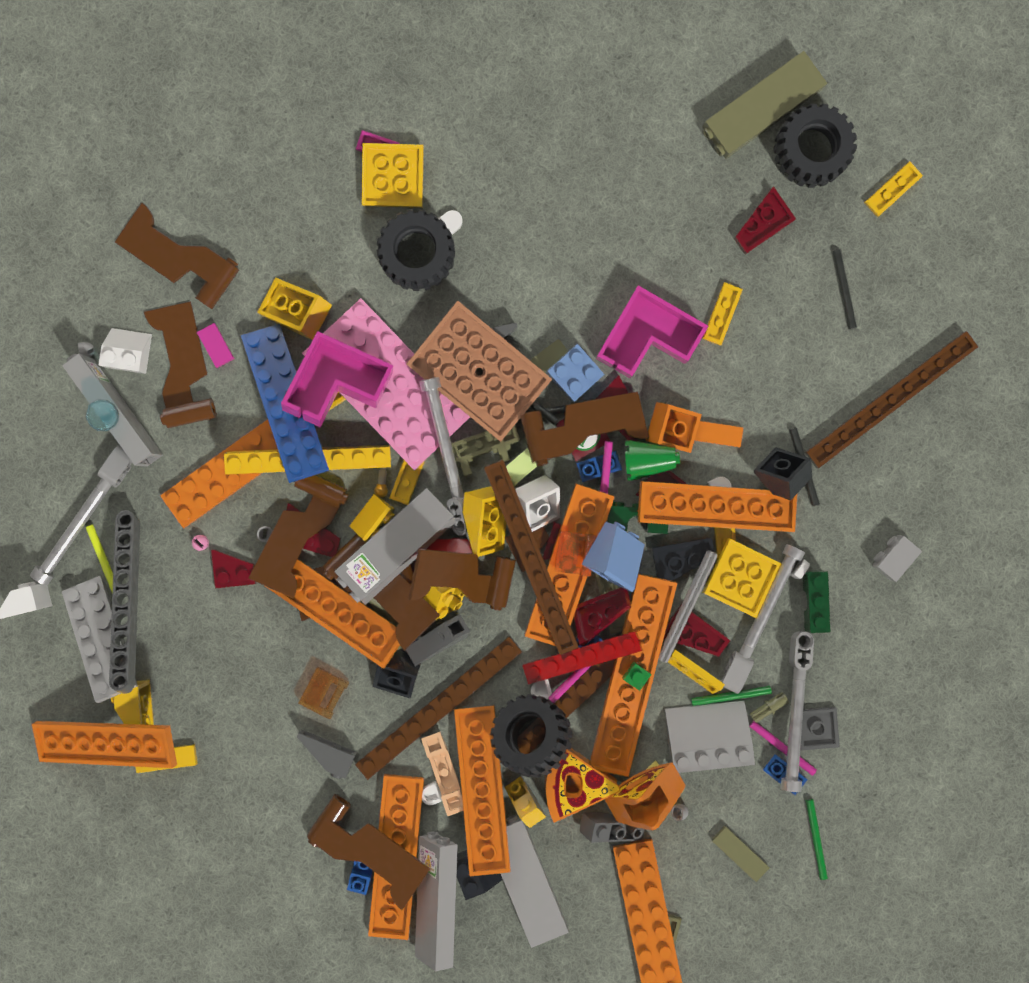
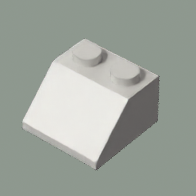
(125, 351)
(540, 501)
(26, 598)

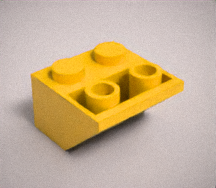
(372, 517)
(444, 600)

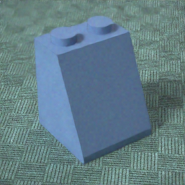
(616, 555)

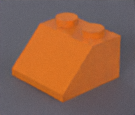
(673, 427)

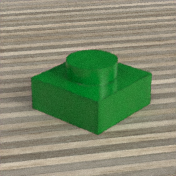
(636, 676)

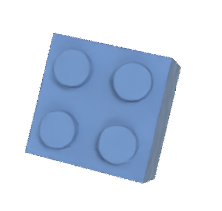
(574, 373)

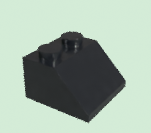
(784, 472)
(398, 675)
(473, 885)

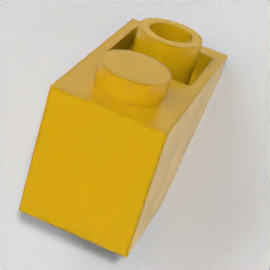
(524, 802)

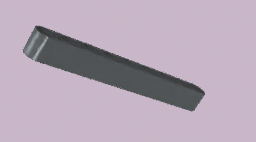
(129, 609)

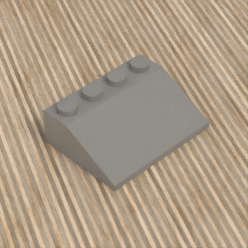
(709, 736)

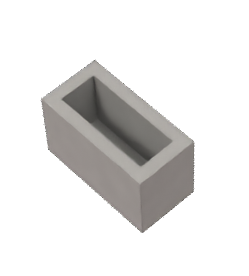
(896, 557)

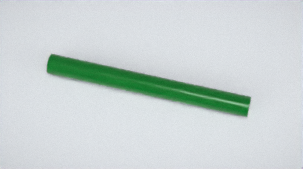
(731, 695)
(816, 839)

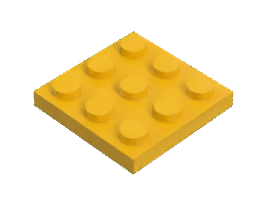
(392, 175)
(742, 578)

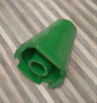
(649, 459)

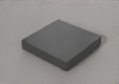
(819, 729)

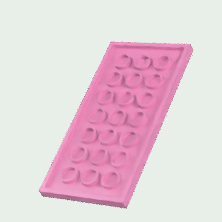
(403, 410)

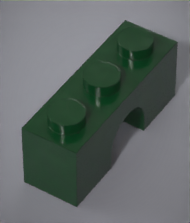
(622, 515)
(818, 606)

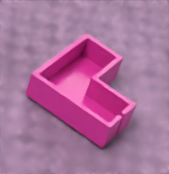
(649, 322)
(331, 369)

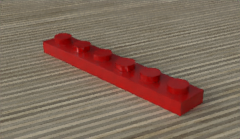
(582, 657)

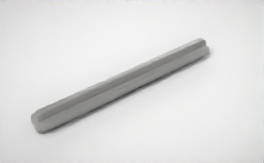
(687, 606)

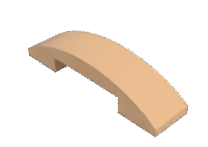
(444, 772)

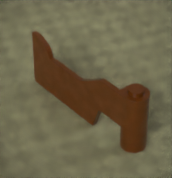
(176, 260)
(186, 365)
(582, 421)
(293, 531)
(461, 571)
(412, 615)
(369, 847)

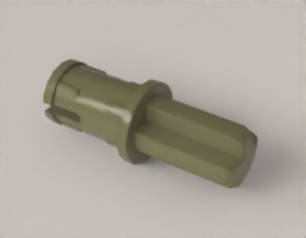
(769, 707)

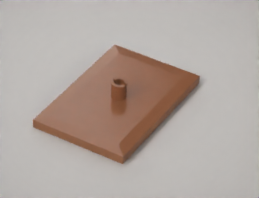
(508, 378)

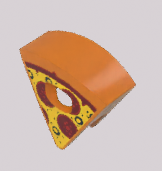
(576, 786)
(647, 797)

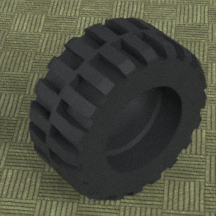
(830, 124)
(416, 223)
(508, 727)

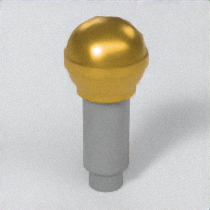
(381, 488)

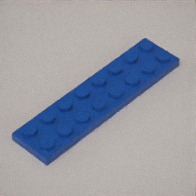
(273, 374)

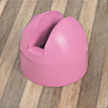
(203, 540)

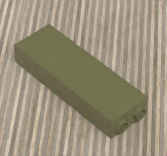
(764, 105)

